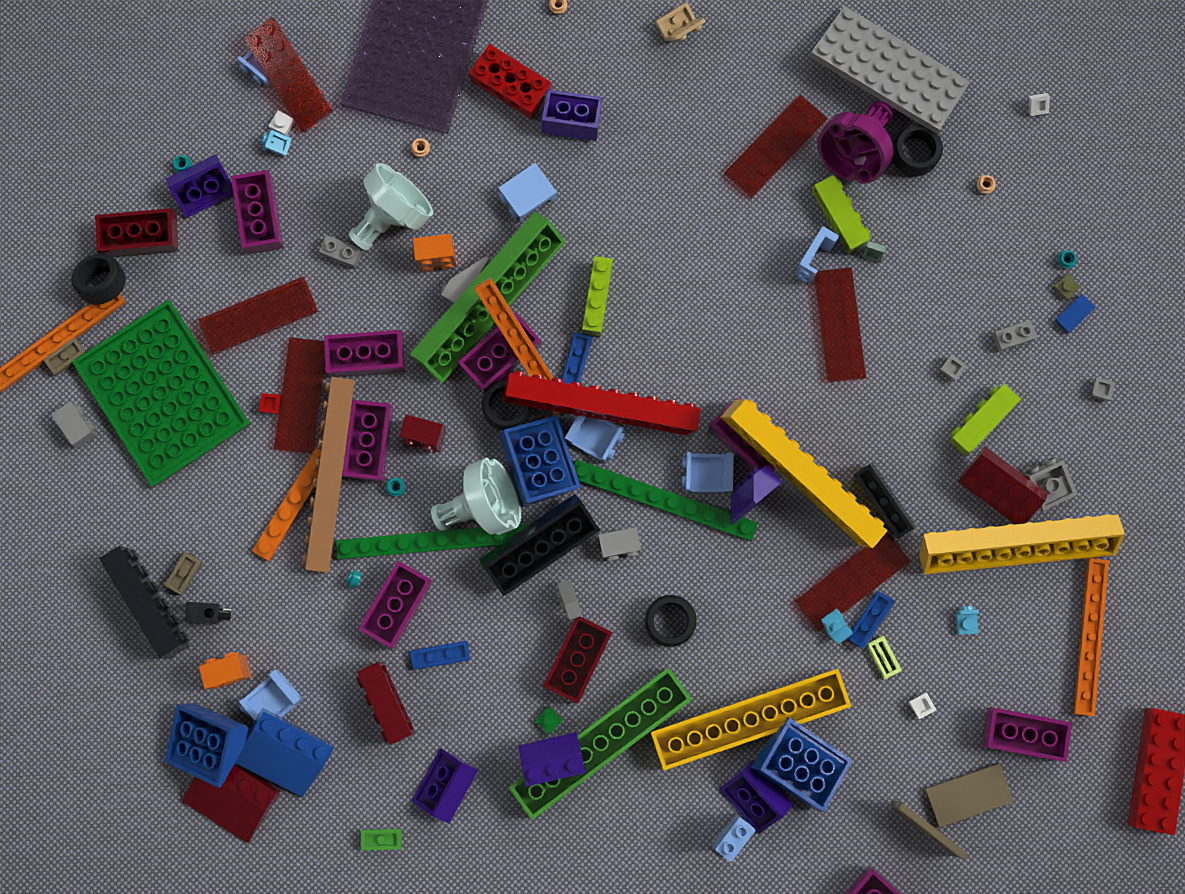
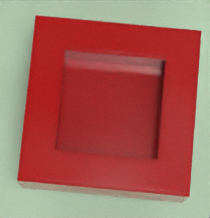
(269, 403)

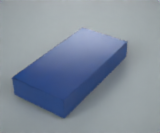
(1074, 313)

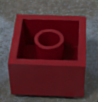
(422, 433)

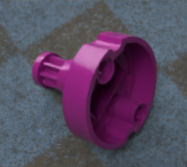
(857, 144)

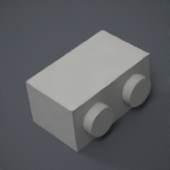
(74, 424)
(620, 543)

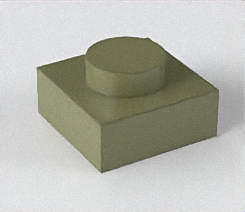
(1066, 287)

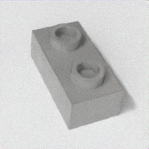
(340, 251)
(1014, 336)
(568, 600)

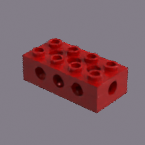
(510, 70)

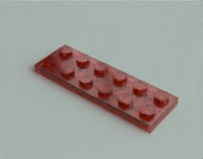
(288, 74)
(775, 146)
(258, 315)
(839, 325)
(300, 396)
(852, 580)

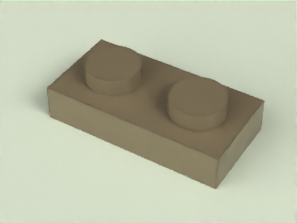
(63, 357)
(183, 573)

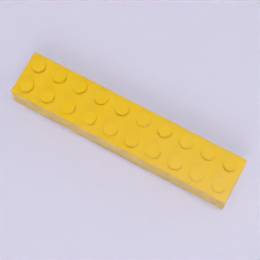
(804, 473)
(1021, 544)
(749, 719)

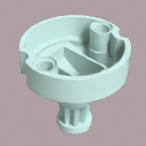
(392, 202)
(486, 497)

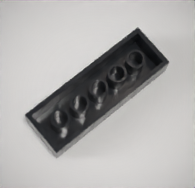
(539, 544)
(144, 602)

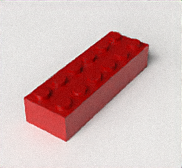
(1159, 772)

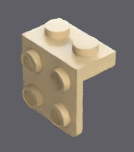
(678, 23)

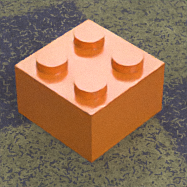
(434, 252)
(224, 671)

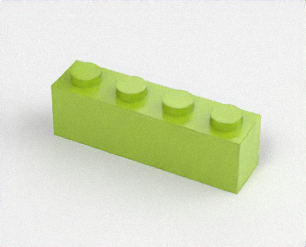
(841, 214)
(597, 296)
(984, 420)

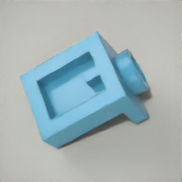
(275, 143)
(967, 620)
(836, 627)

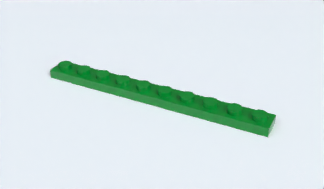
(664, 500)
(420, 542)

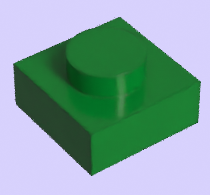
(549, 720)

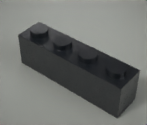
(885, 500)

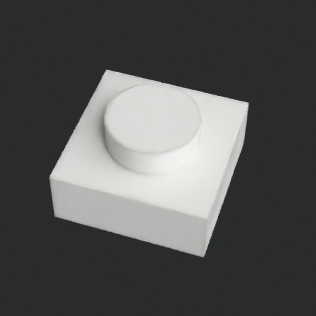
(1039, 104)
(281, 123)
(922, 705)

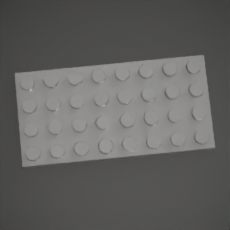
(890, 69)

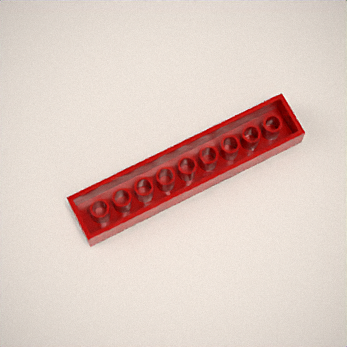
(601, 404)

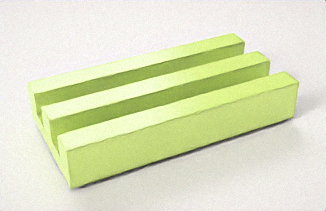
(891, 672)

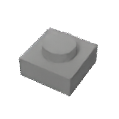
(953, 368)
(1102, 389)

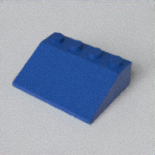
(539, 460)
(204, 743)
(284, 752)
(802, 765)

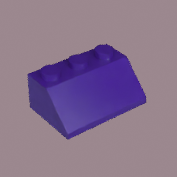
(571, 115)
(200, 186)
(752, 491)
(551, 759)
(444, 786)
(756, 797)

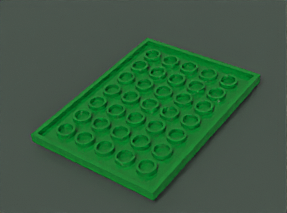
(161, 393)

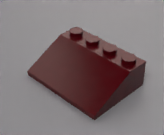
(237, 804)

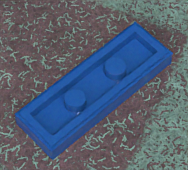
(576, 358)
(871, 620)
(439, 655)

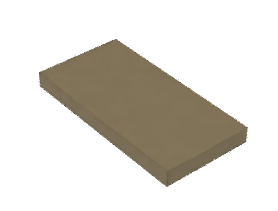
(969, 795)
(929, 830)

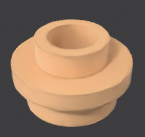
(560, 10)
(420, 142)
(986, 179)

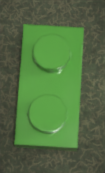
(381, 839)

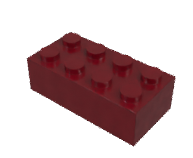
(136, 232)
(1002, 487)
(577, 659)
(385, 702)

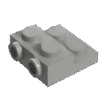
(1054, 479)

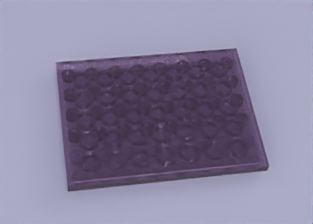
(414, 60)

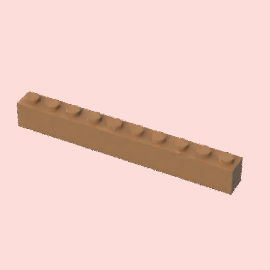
(330, 474)

